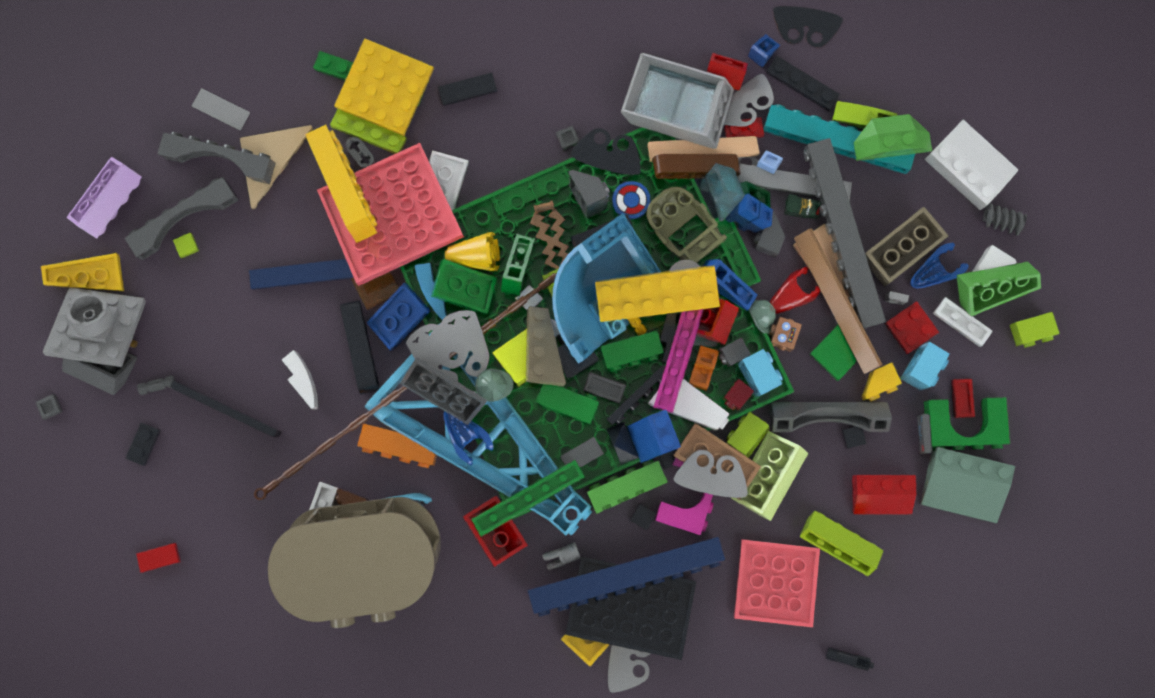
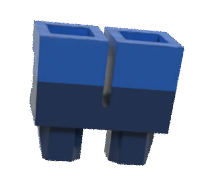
(751, 214)

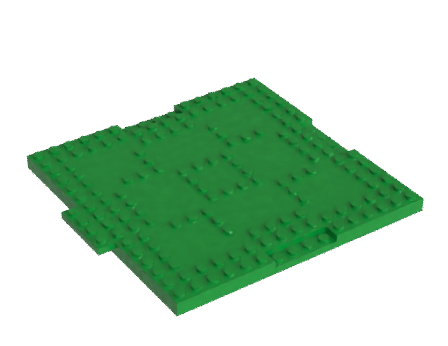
(510, 213)

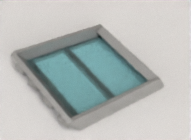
(678, 100)

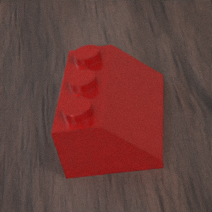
(883, 494)
(500, 542)

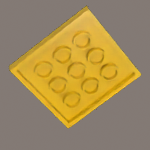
(384, 87)

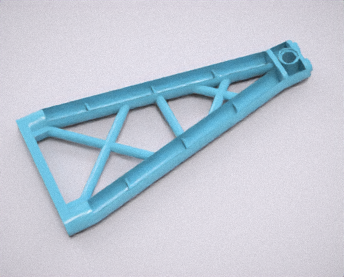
(499, 479)

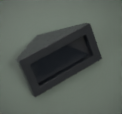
(622, 443)

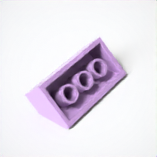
(104, 197)

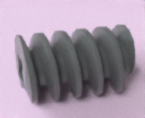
(1004, 218)

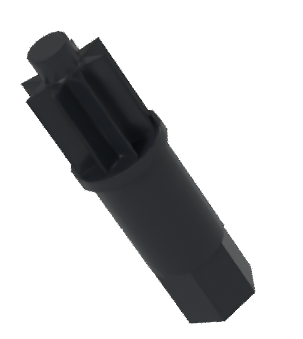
(853, 660)

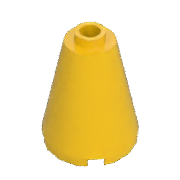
(476, 252)

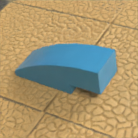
(426, 280)

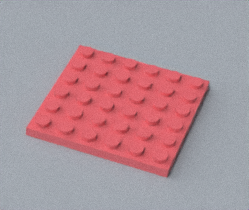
(408, 211)

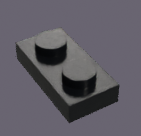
(143, 444)

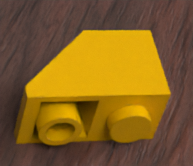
(881, 380)

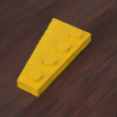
(88, 273)

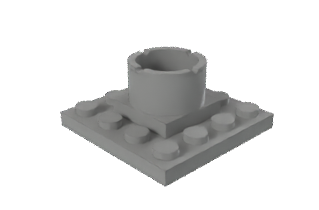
(94, 327)

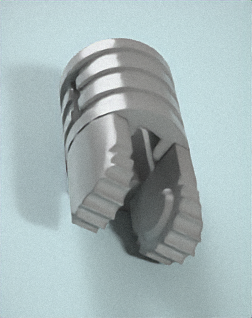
(566, 554)

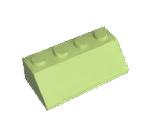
(779, 466)

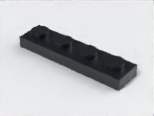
(802, 83)
(632, 402)

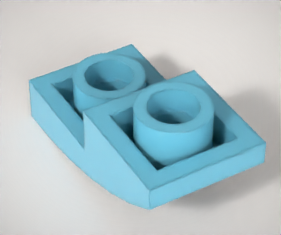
(611, 328)

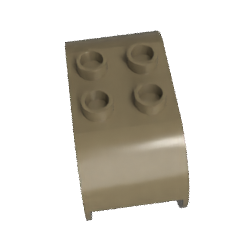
(355, 561)

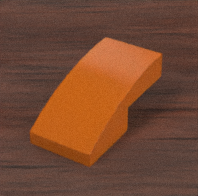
(703, 368)

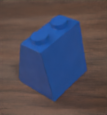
(653, 436)

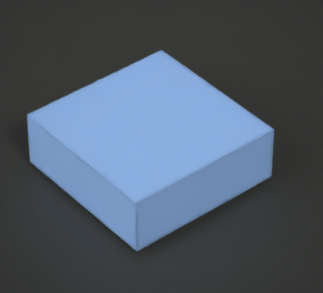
(769, 162)

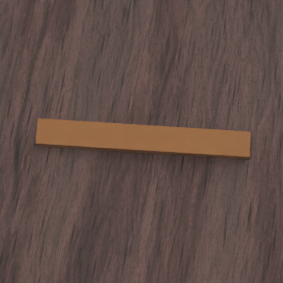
(838, 301)

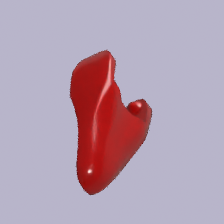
(791, 295)

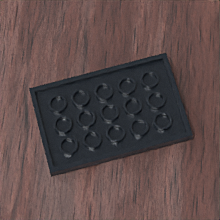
(640, 619)

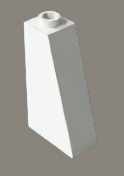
(697, 408)

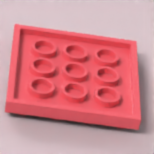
(776, 583)

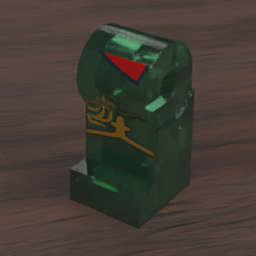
(802, 207)

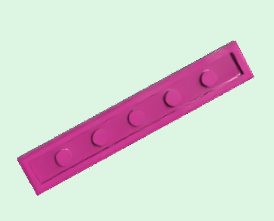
(678, 360)

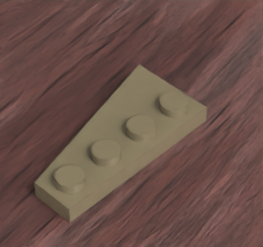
(542, 354)

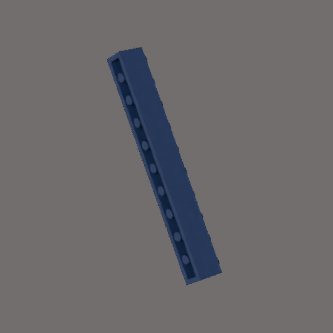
(626, 575)

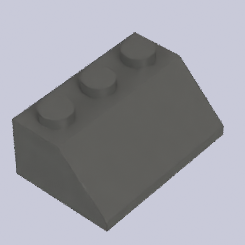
(589, 192)
(102, 376)

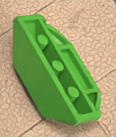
(891, 138)

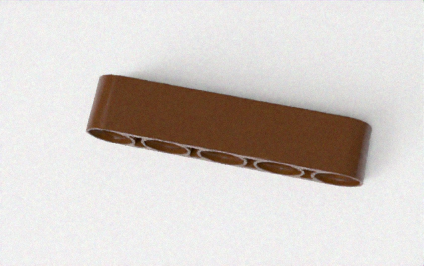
(691, 165)

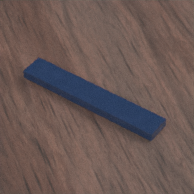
(300, 274)

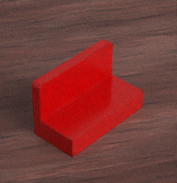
(729, 68)

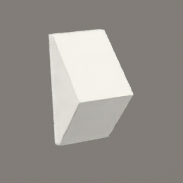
(993, 258)

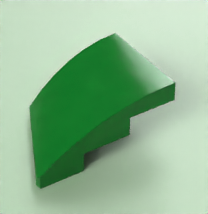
(834, 354)

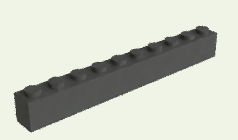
(844, 232)

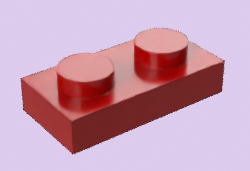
(753, 129)

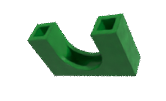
(992, 432)

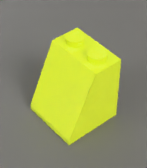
(513, 357)

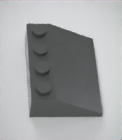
(442, 391)

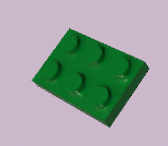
(464, 287)

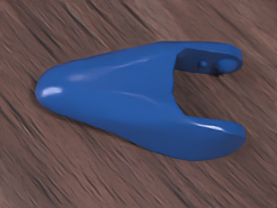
(933, 272)
(462, 434)

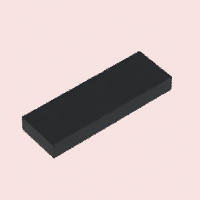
(467, 89)

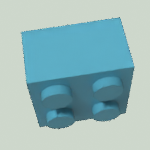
(925, 366)
(760, 373)

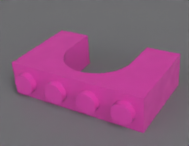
(686, 519)

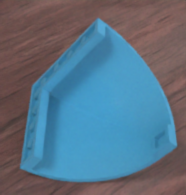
(607, 254)

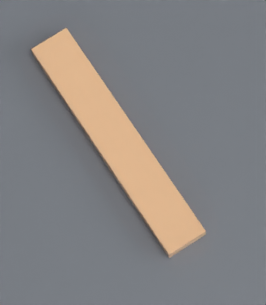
(735, 145)

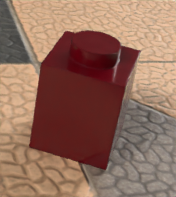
(737, 395)

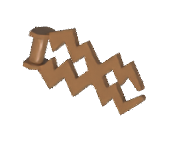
(536, 221)

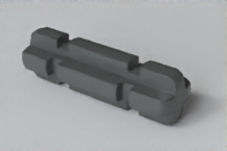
(155, 385)

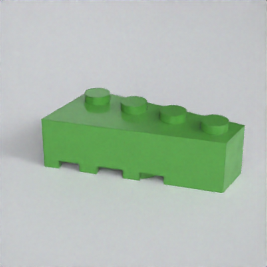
(996, 286)
(627, 486)

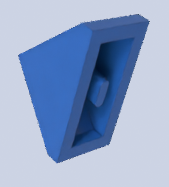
(763, 50)

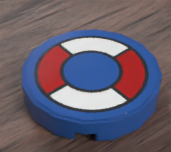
(631, 199)

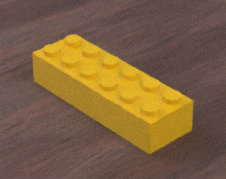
(342, 183)
(657, 293)

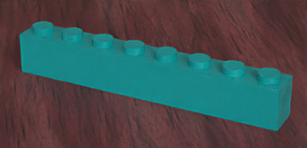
(811, 129)

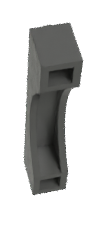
(182, 149)
(149, 237)
(865, 415)

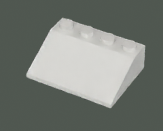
(971, 165)

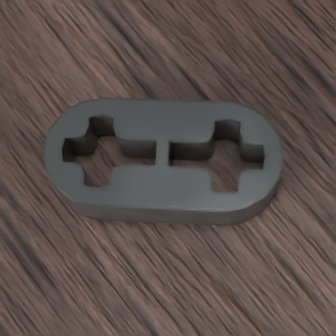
(357, 155)

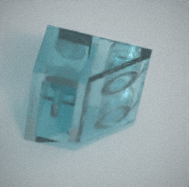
(723, 189)

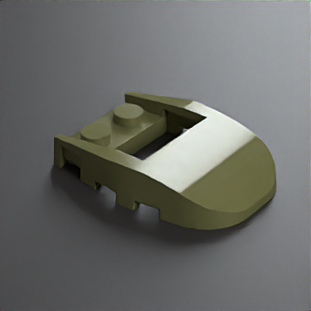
(673, 210)

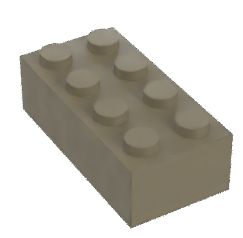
(904, 246)

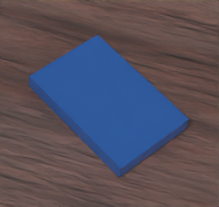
(398, 316)

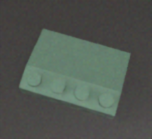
(966, 484)

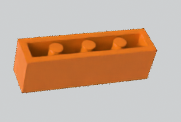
(395, 444)

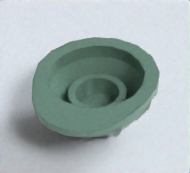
(762, 315)
(493, 384)

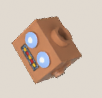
(784, 334)

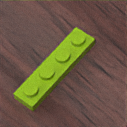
(368, 132)

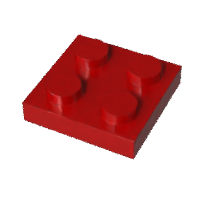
(911, 327)

